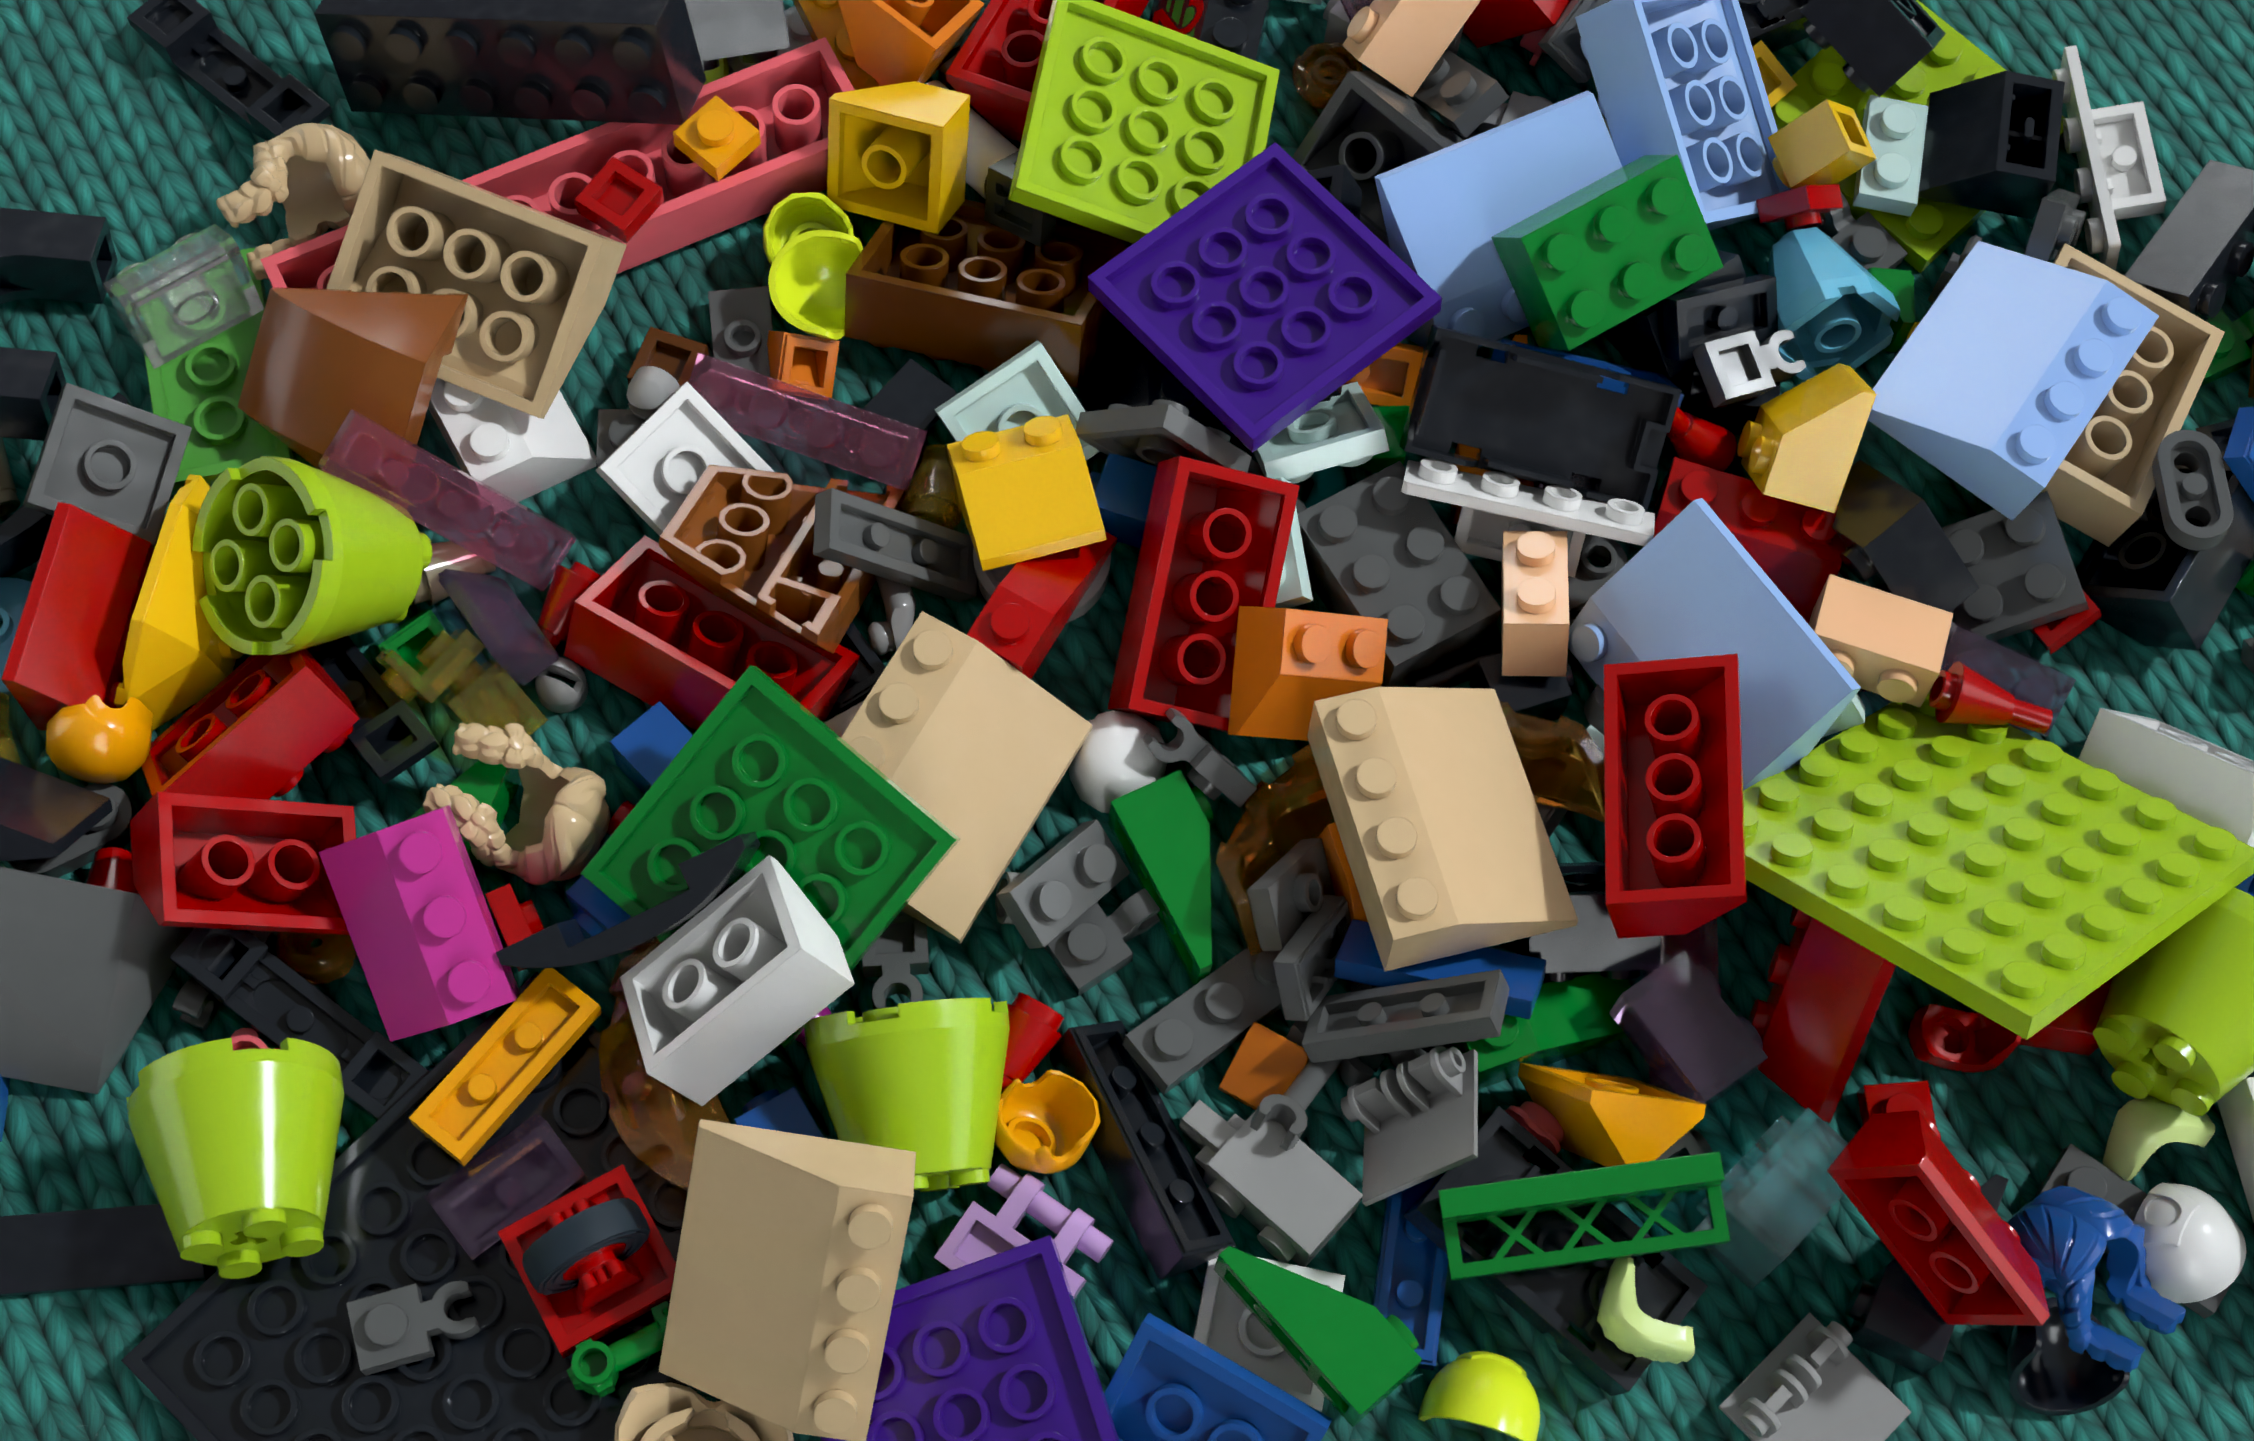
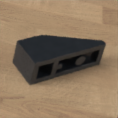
(1896, 1316)

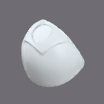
(2189, 1243)

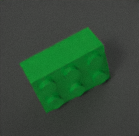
(1607, 251)

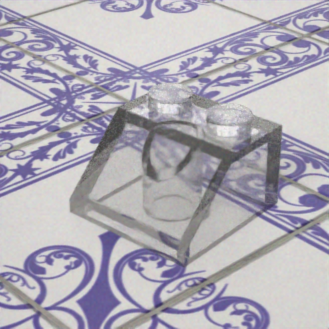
(185, 294)

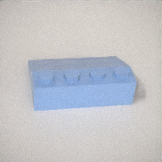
(1687, 86)
(1457, 198)
(2008, 372)
(1706, 596)

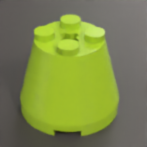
(302, 557)
(2185, 1011)
(917, 1082)
(240, 1149)

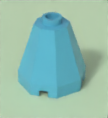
(1828, 303)

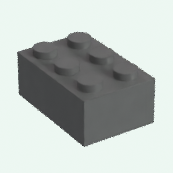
(1395, 560)

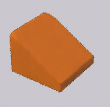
(803, 361)
(1262, 1066)

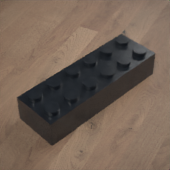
(516, 58)

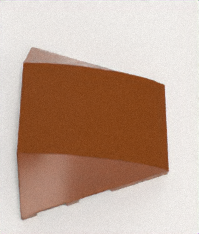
(346, 352)
(752, 545)

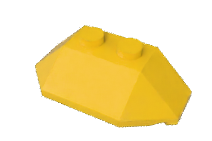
(170, 646)

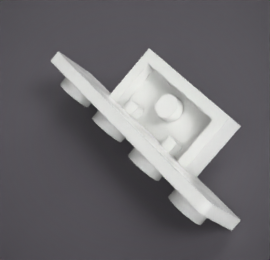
(2115, 161)
(1503, 504)

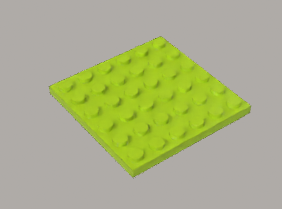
(1983, 859)

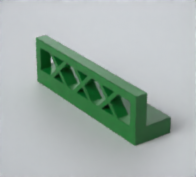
(1582, 1189)

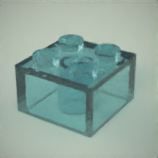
(1777, 1197)

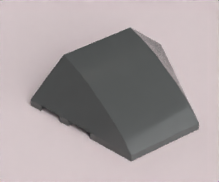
(75, 977)

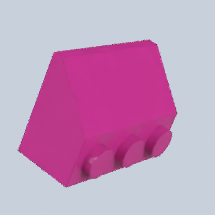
(420, 924)

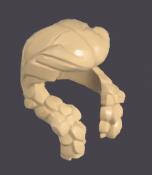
(311, 172)
(559, 810)

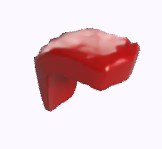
(1959, 1039)

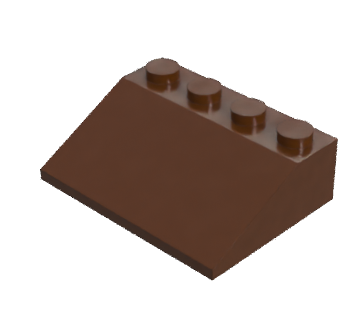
(980, 292)

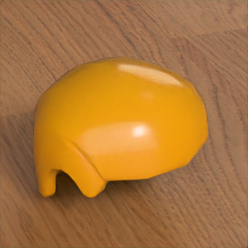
(100, 741)
(1046, 1122)

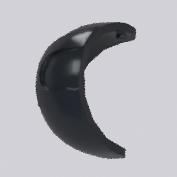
(2052, 1377)

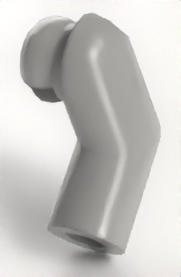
(900, 613)

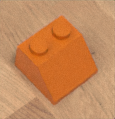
(906, 37)
(1297, 658)

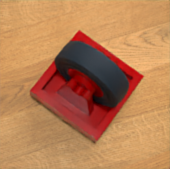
(591, 1260)

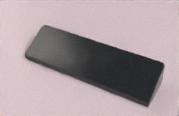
(1143, 1152)
(90, 1251)

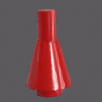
(1702, 441)
(558, 606)
(1970, 698)

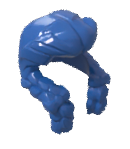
(2066, 1239)

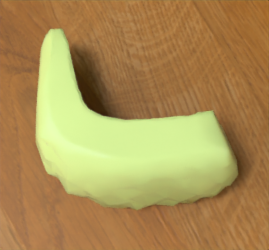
(2146, 1126)
(1632, 1328)

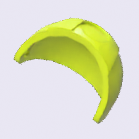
(810, 281)
(1484, 1392)

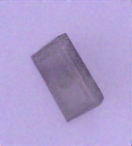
(500, 623)
(504, 1185)

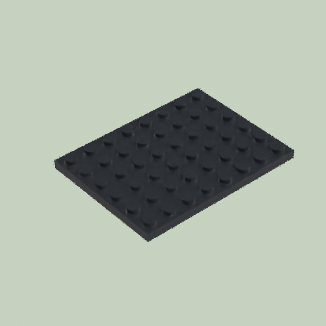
(279, 1348)

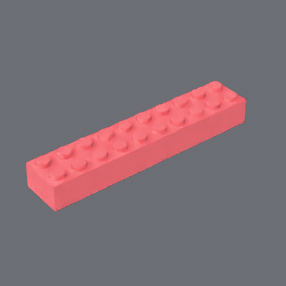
(779, 97)

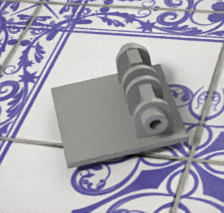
(1416, 1120)
(1814, 1392)

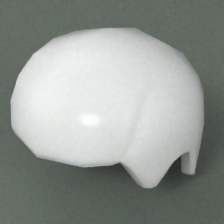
(1115, 759)

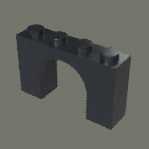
(54, 260)

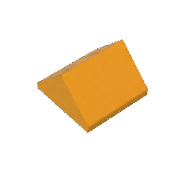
(1611, 1115)

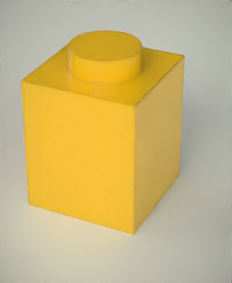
(1821, 147)

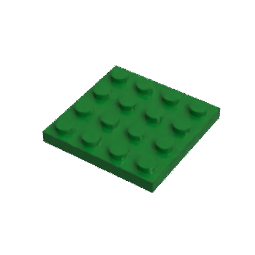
(807, 795)

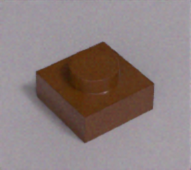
(668, 353)

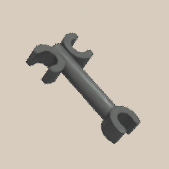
(1291, 1106)

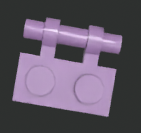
(984, 1234)

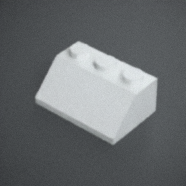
(507, 445)
(2176, 767)
(734, 983)

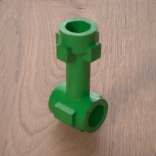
(597, 1366)

